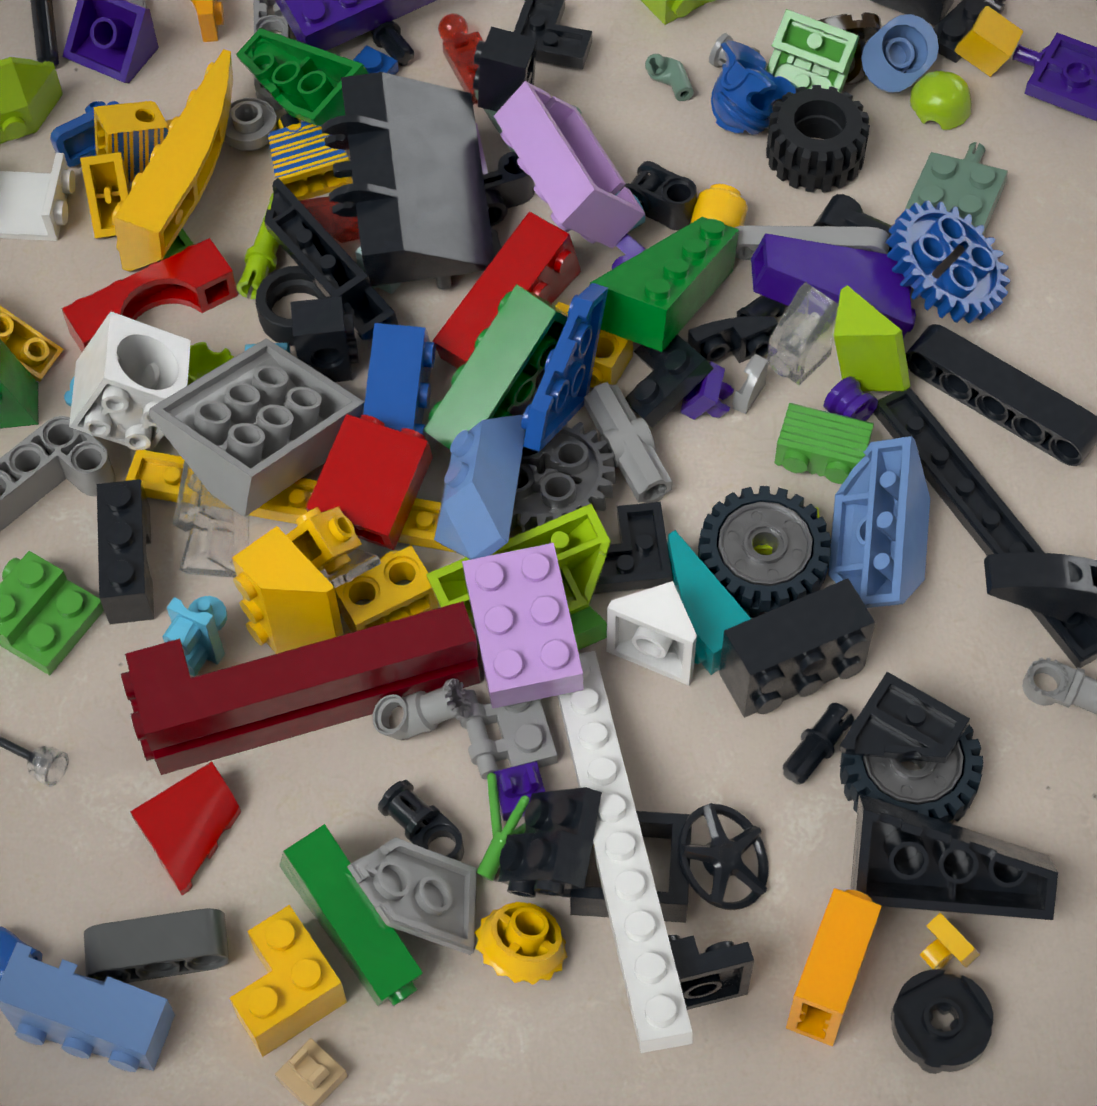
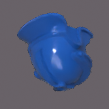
(746, 90)

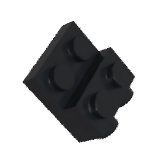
(555, 843)
(713, 975)

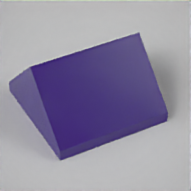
(111, 37)

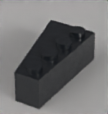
(939, 866)

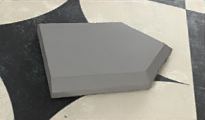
(421, 892)

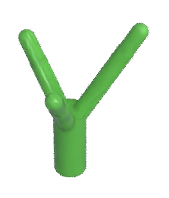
(491, 861)

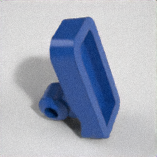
(77, 136)

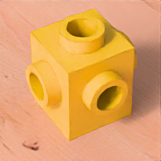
(325, 538)

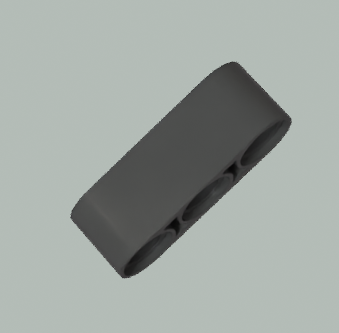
(157, 946)

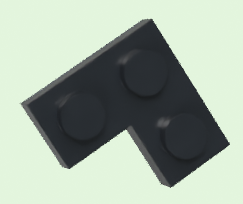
(555, 42)
(672, 378)
(643, 554)

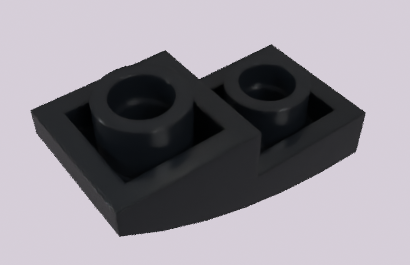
(737, 335)

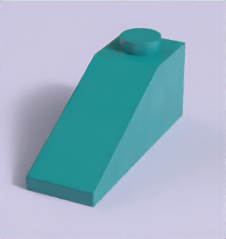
(705, 601)

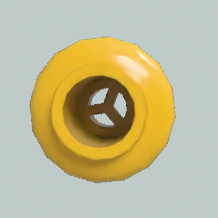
(721, 203)

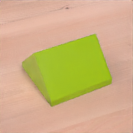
(869, 345)

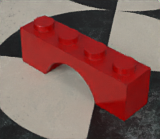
(190, 278)

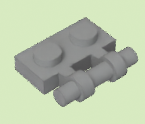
(522, 730)

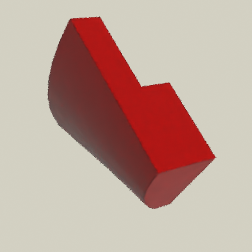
(187, 822)

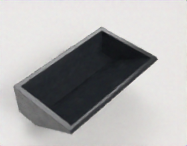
(413, 178)

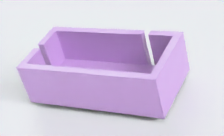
(568, 166)

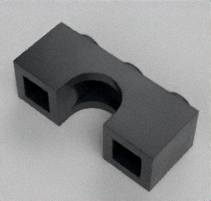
(122, 554)

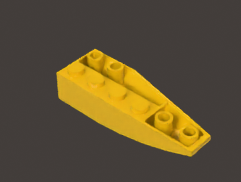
(177, 172)

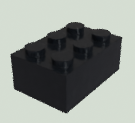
(796, 648)

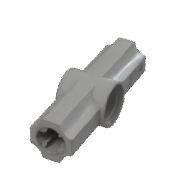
(629, 443)

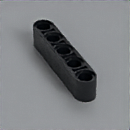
(1003, 394)

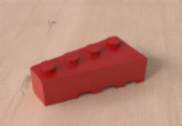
(533, 257)

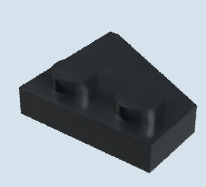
(904, 725)

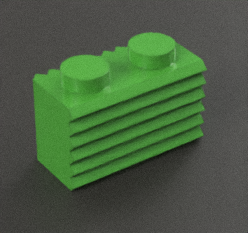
(821, 442)

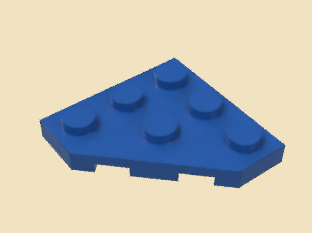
(566, 370)

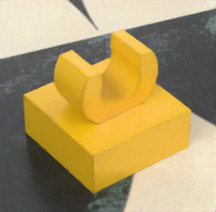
(949, 944)

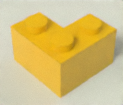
(296, 988)

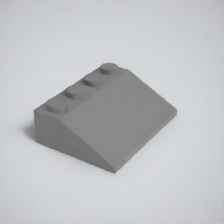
(255, 424)

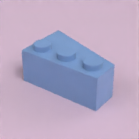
(84, 1012)

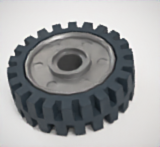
(794, 533)
(934, 790)

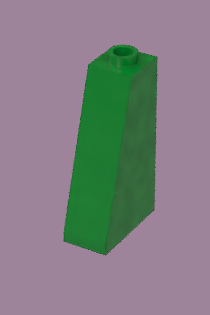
(341, 907)

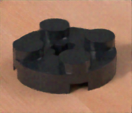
(933, 1047)

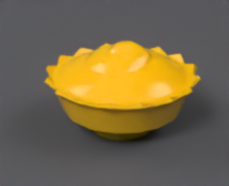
(522, 942)

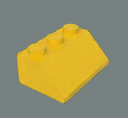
(284, 595)

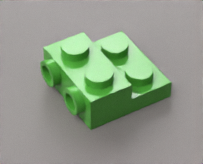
(43, 612)

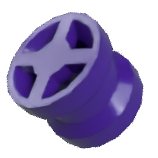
(850, 401)

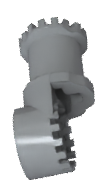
(1072, 686)
(422, 710)

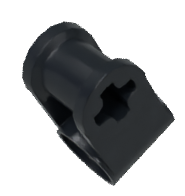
(664, 195)

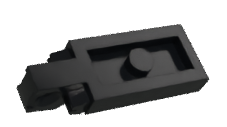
(959, 23)

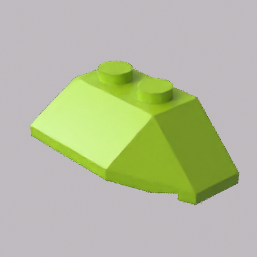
(26, 96)
(580, 552)

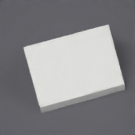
(653, 632)

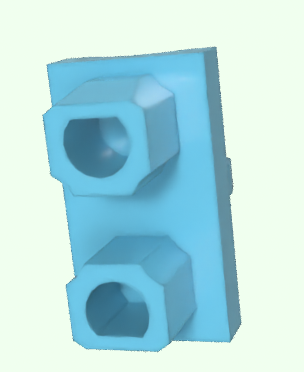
(197, 630)

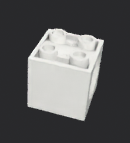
(125, 375)

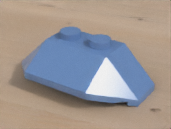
(481, 487)
(882, 524)

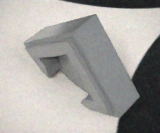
(753, 385)

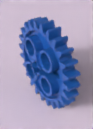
(970, 285)

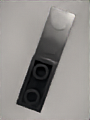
(1044, 582)

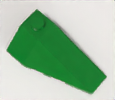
(299, 75)

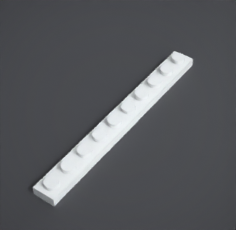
(624, 868)

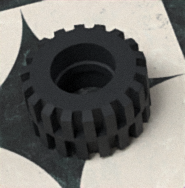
(817, 115)

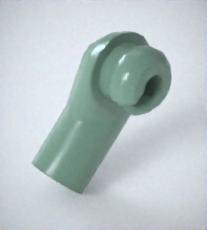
(671, 73)

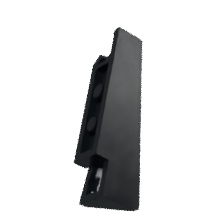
(325, 261)

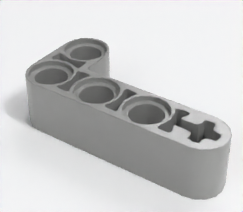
(51, 466)

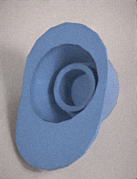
(900, 53)

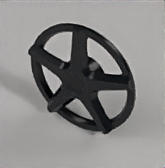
(723, 856)

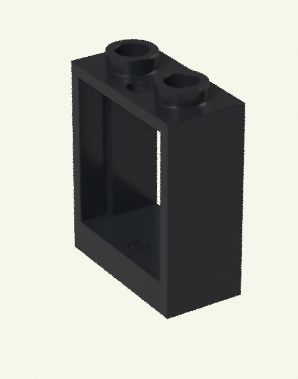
(674, 903)

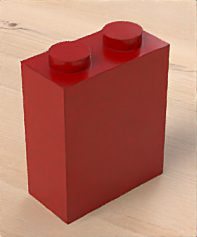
(373, 477)

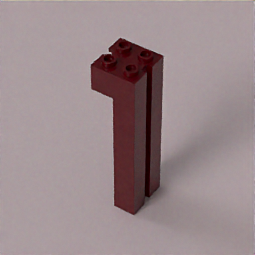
(291, 692)

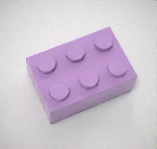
(523, 625)

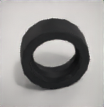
(272, 289)

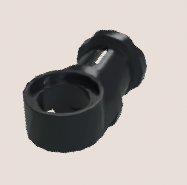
(419, 820)

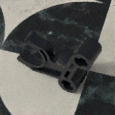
(503, 190)

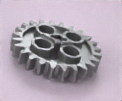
(563, 478)

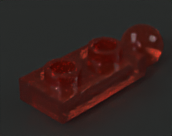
(460, 50)

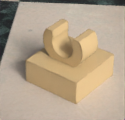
(311, 1074)

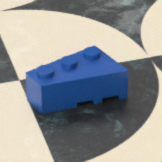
(399, 376)

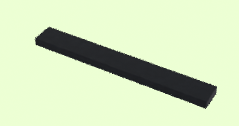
(977, 507)

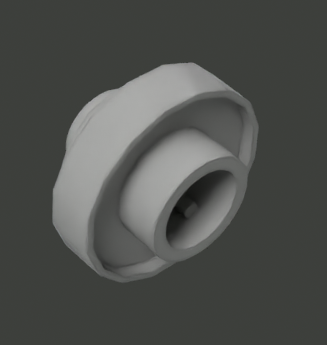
(250, 124)

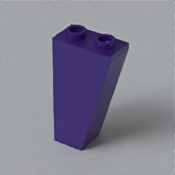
(786, 263)

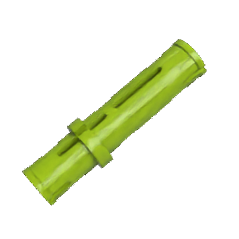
(259, 260)

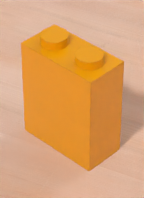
(833, 965)

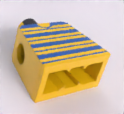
(131, 130)
(303, 159)

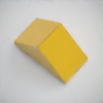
(105, 187)

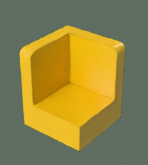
(989, 41)

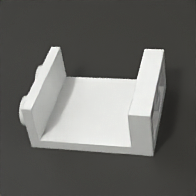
(35, 203)

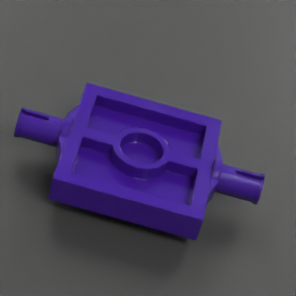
(1063, 74)

